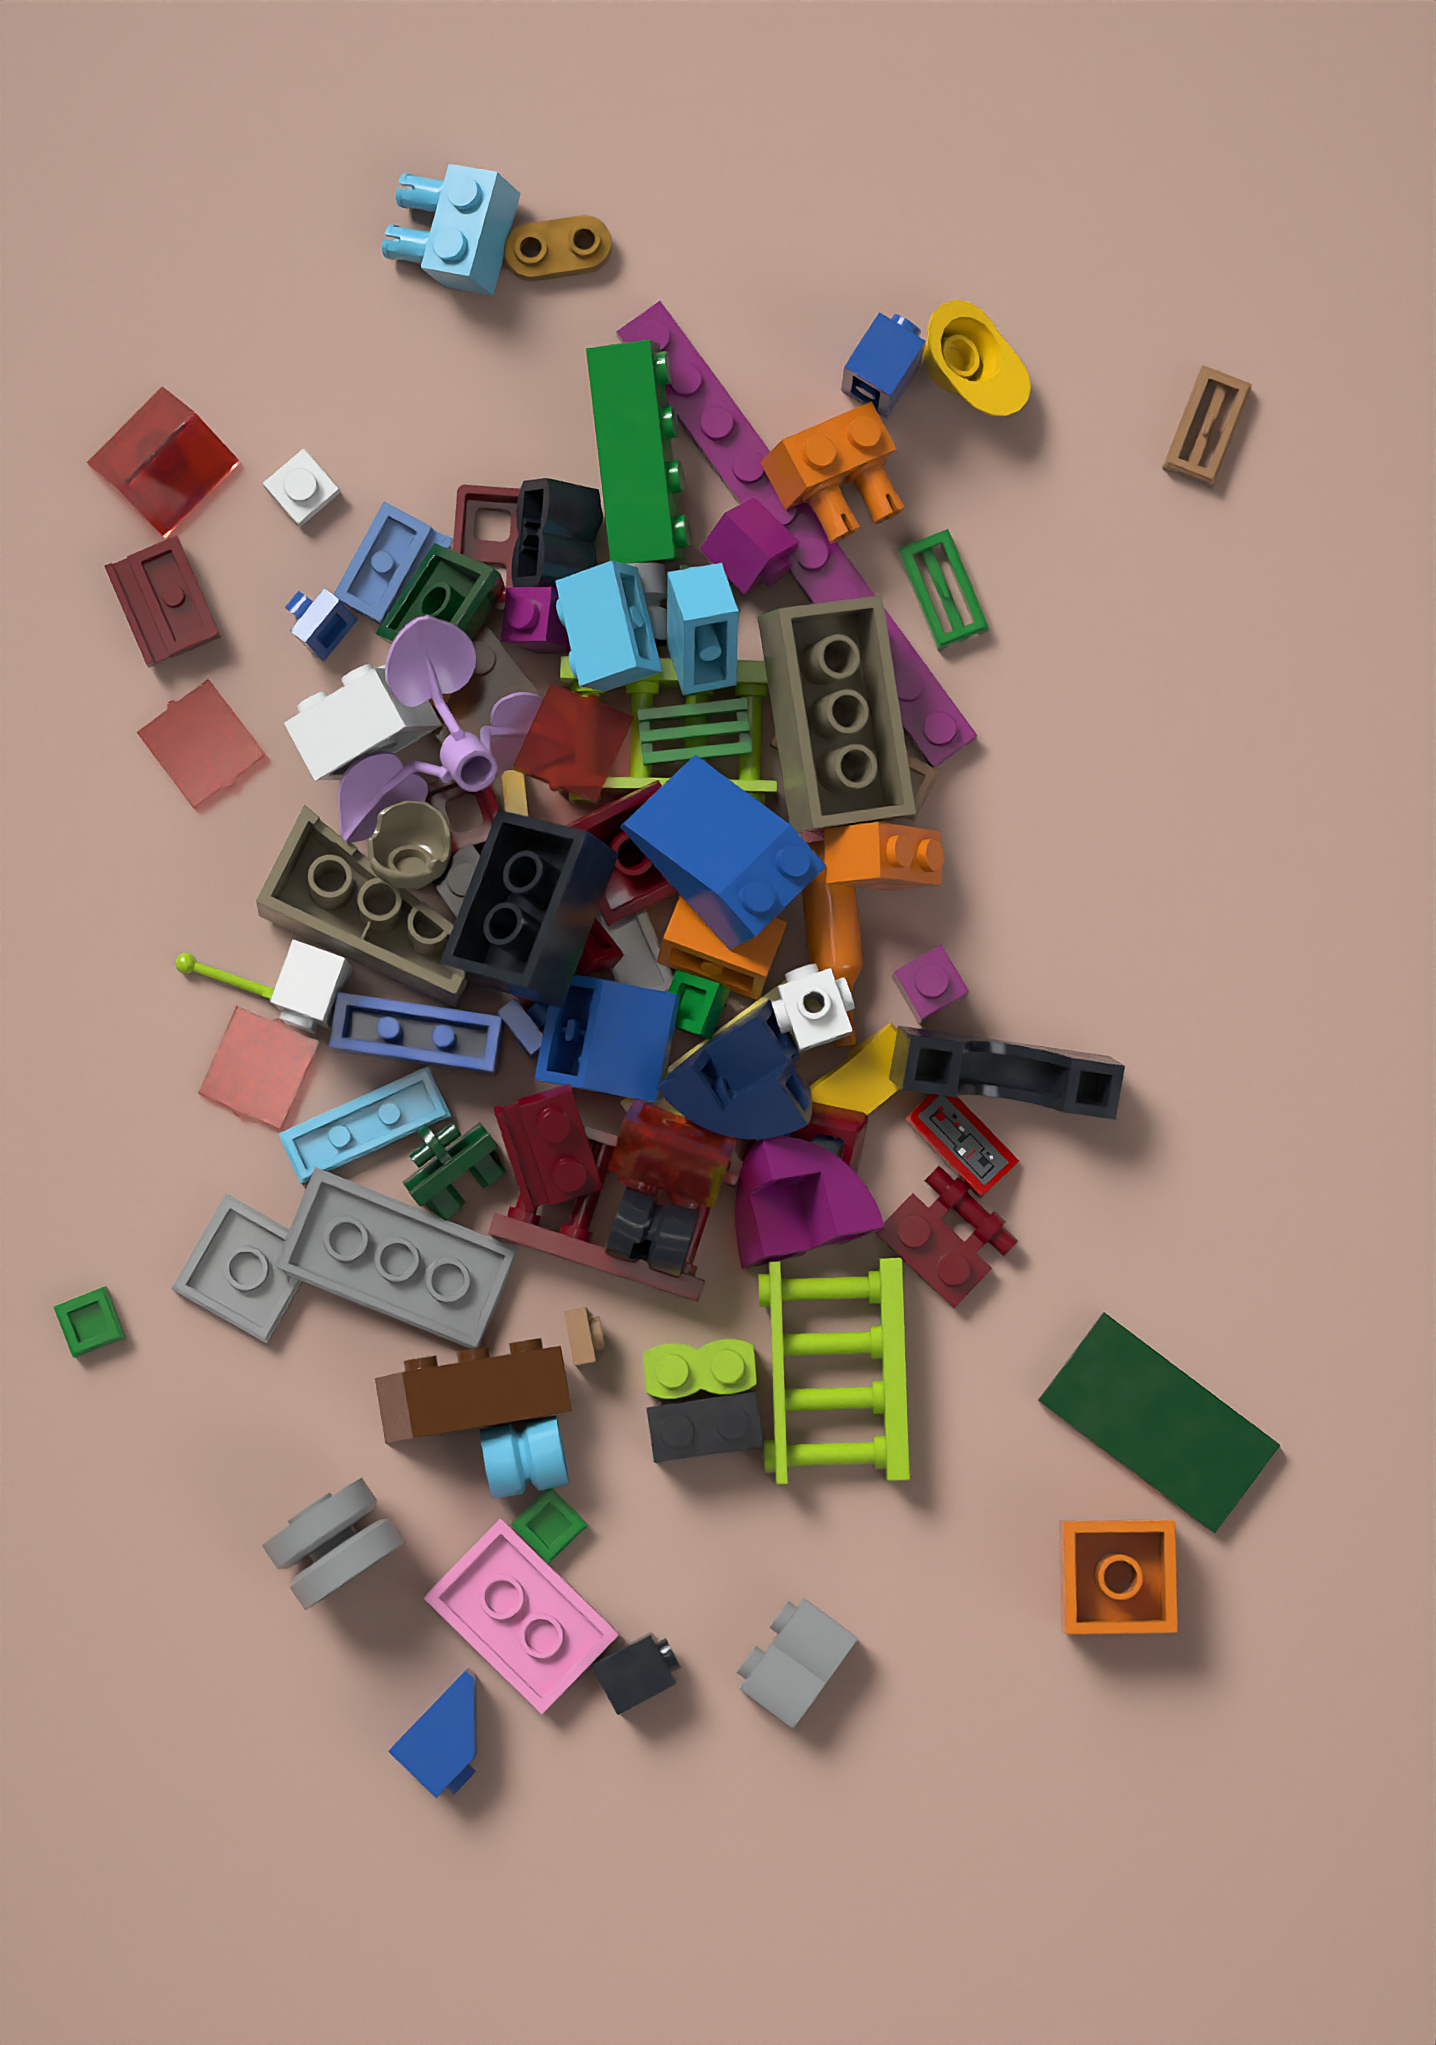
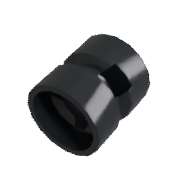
(652, 1231)

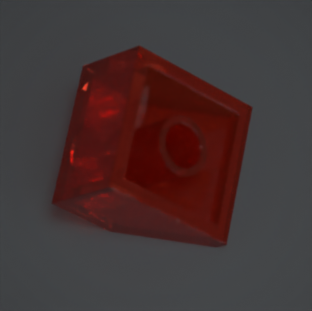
(671, 1154)

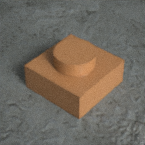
(584, 1335)

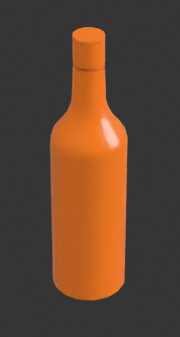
(833, 931)

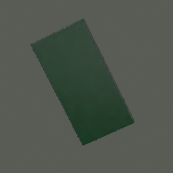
(1158, 1422)

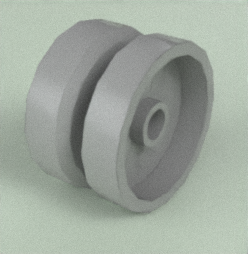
(332, 1542)

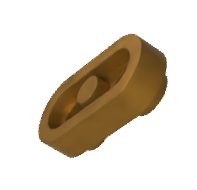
(558, 252)

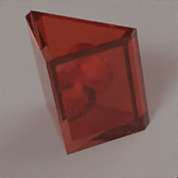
(164, 461)

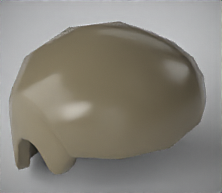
(410, 845)

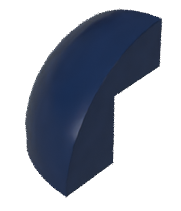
(743, 1081)

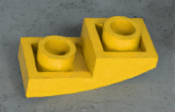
(863, 1078)

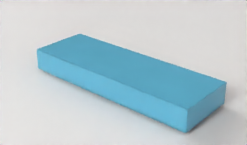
(365, 1124)

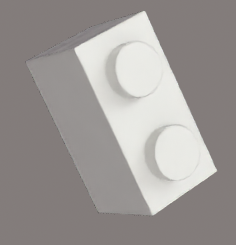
(310, 986)

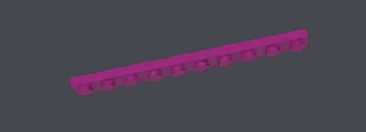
(816, 565)

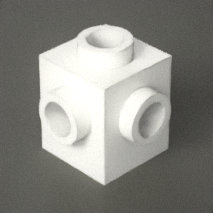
(813, 1028)

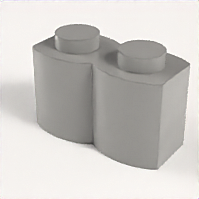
(796, 1662)

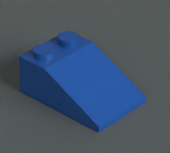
(722, 851)

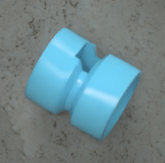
(524, 1457)

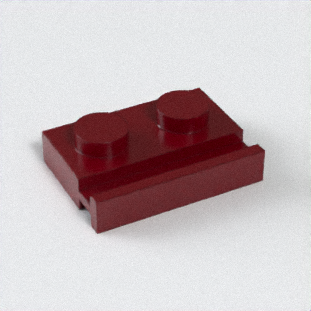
(162, 601)
(548, 1147)

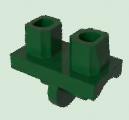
(470, 1152)

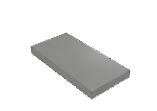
(396, 1259)

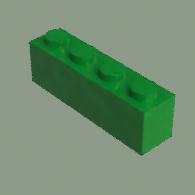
(637, 453)

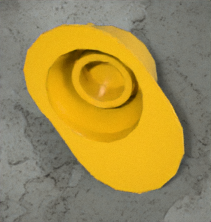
(974, 360)

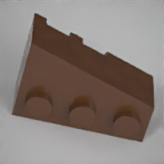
(473, 1391)

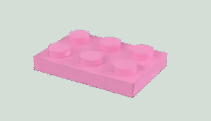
(521, 1616)

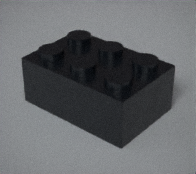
(529, 908)

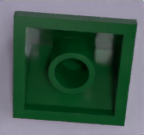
(447, 589)

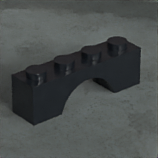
(1007, 1070)

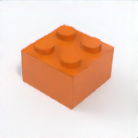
(1118, 1576)

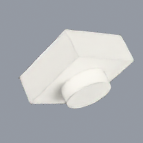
(301, 488)

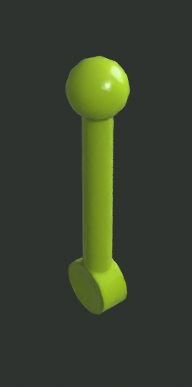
(187, 963)

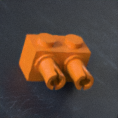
(831, 454)

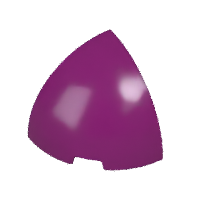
(797, 1201)

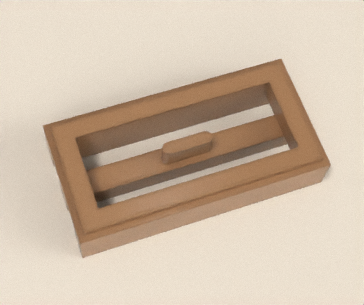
(1190, 468)

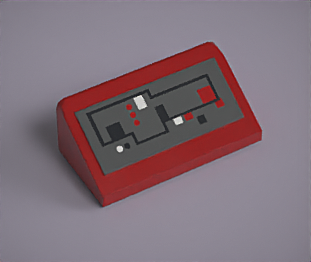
(962, 1142)

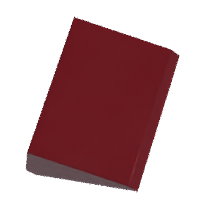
(635, 878)

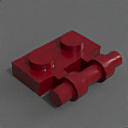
(934, 1249)

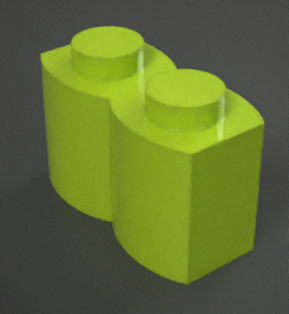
(717, 1367)

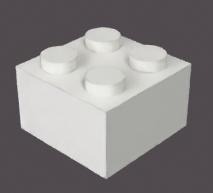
(356, 722)

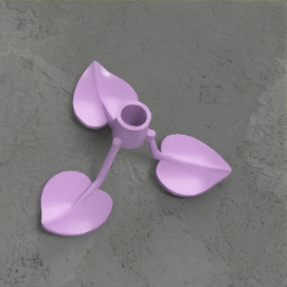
(421, 665)

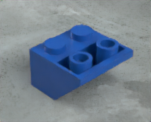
(609, 1039)

